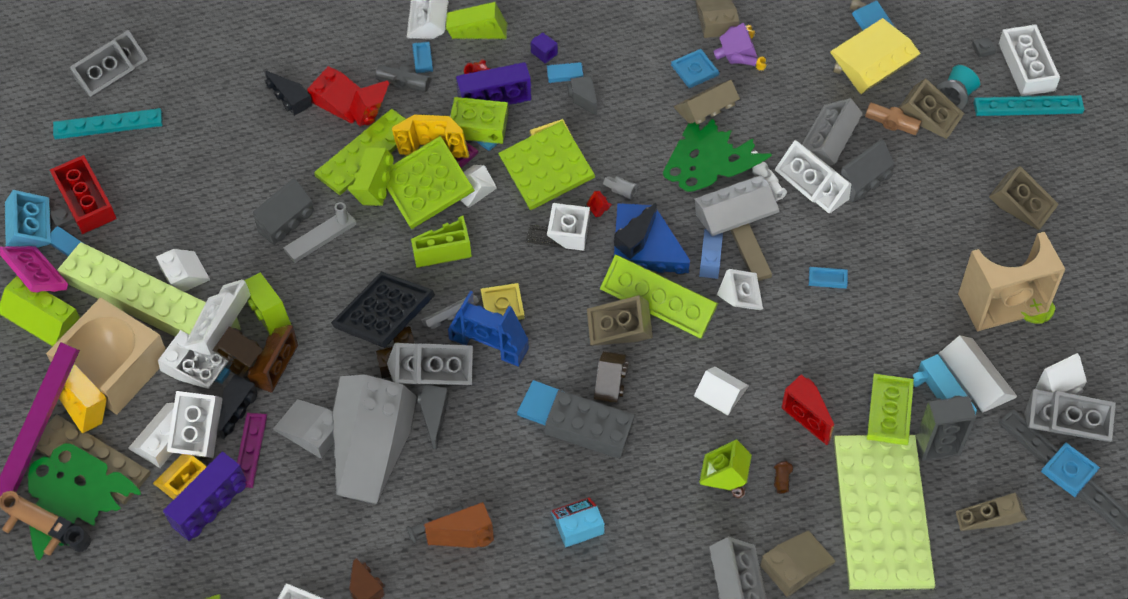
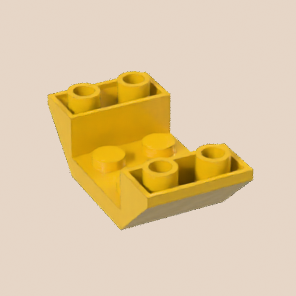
(425, 128)

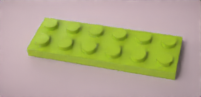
(340, 169)
(665, 298)

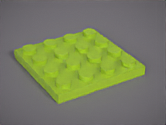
(546, 165)
(427, 182)

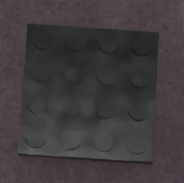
(383, 309)

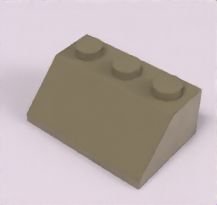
(708, 102)

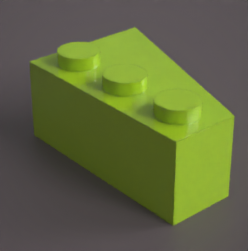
(477, 23)
(372, 177)
(442, 245)
(266, 303)

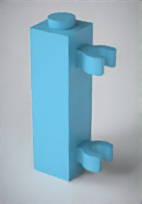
(939, 379)

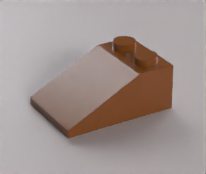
(461, 529)

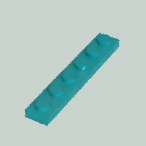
(1028, 105)
(107, 123)

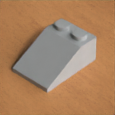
(308, 427)

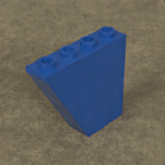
(661, 250)

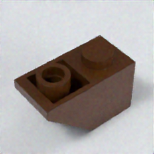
(363, 583)

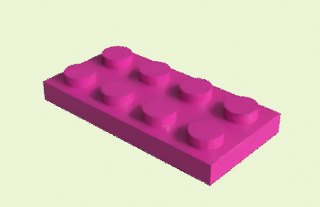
(33, 268)

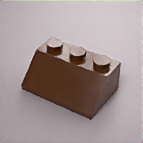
(273, 358)

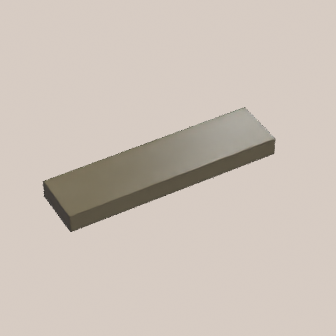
(751, 252)

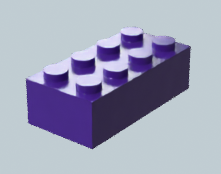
(499, 84)
(205, 496)

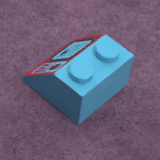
(578, 521)

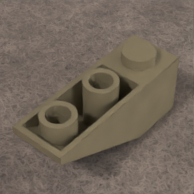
(993, 513)

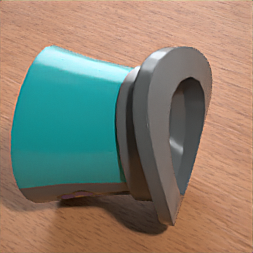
(959, 85)

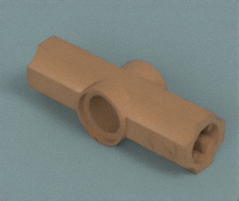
(893, 118)

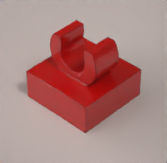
(598, 204)

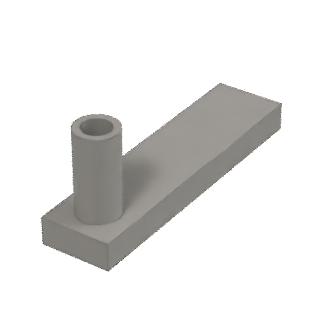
(321, 234)

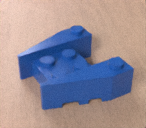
(491, 329)

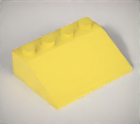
(874, 54)

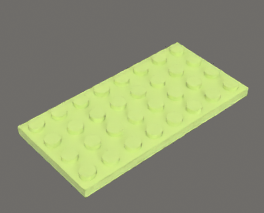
(883, 514)

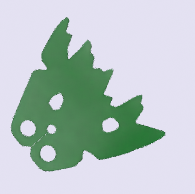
(711, 158)
(70, 500)

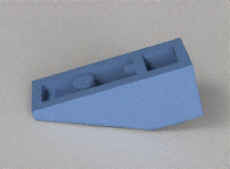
(711, 255)

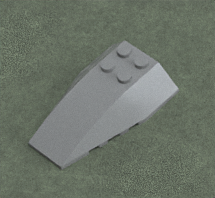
(369, 433)

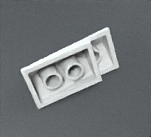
(814, 177)
(217, 316)
(976, 374)

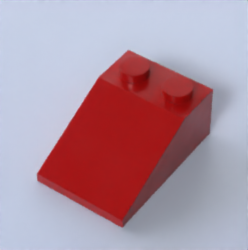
(334, 93)
(807, 407)

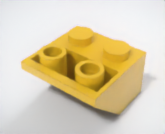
(179, 475)

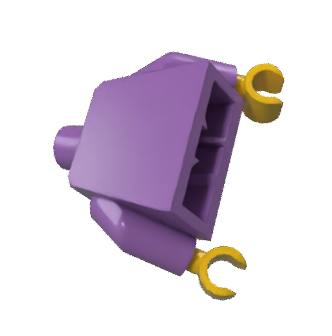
(739, 47)

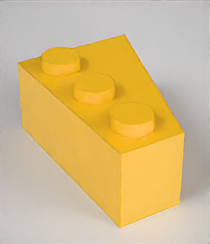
(83, 400)

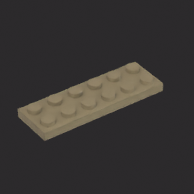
(62, 431)

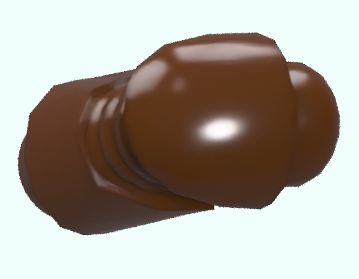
(782, 473)

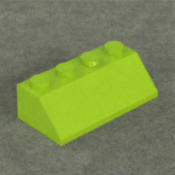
(37, 312)

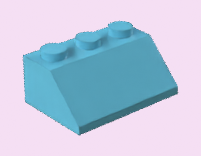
(27, 220)

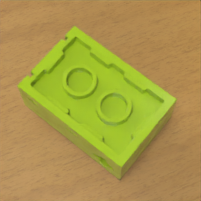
(481, 119)

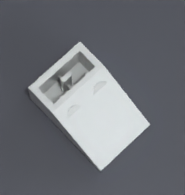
(190, 365)

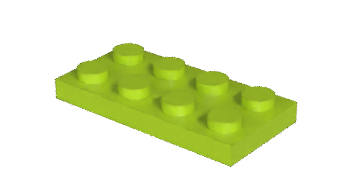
(890, 409)

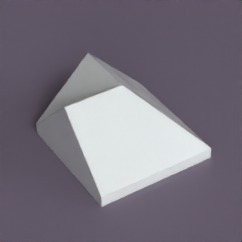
(481, 182)
(741, 289)

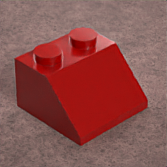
(368, 102)

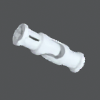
(769, 176)

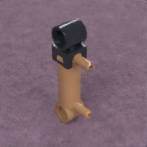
(57, 527)

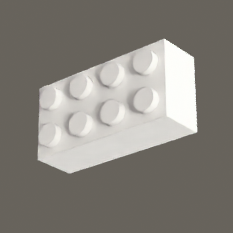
(1029, 60)

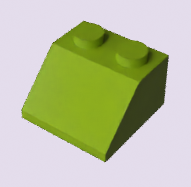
(726, 466)

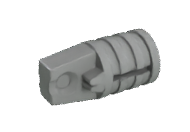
(621, 186)

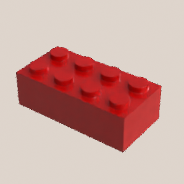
(83, 194)

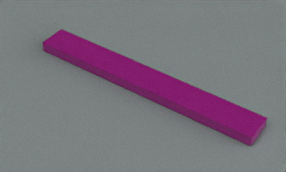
(37, 418)

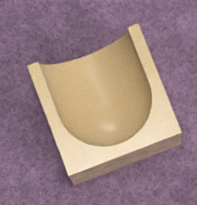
(1000, 293)
(114, 352)

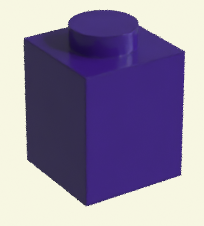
(544, 47)

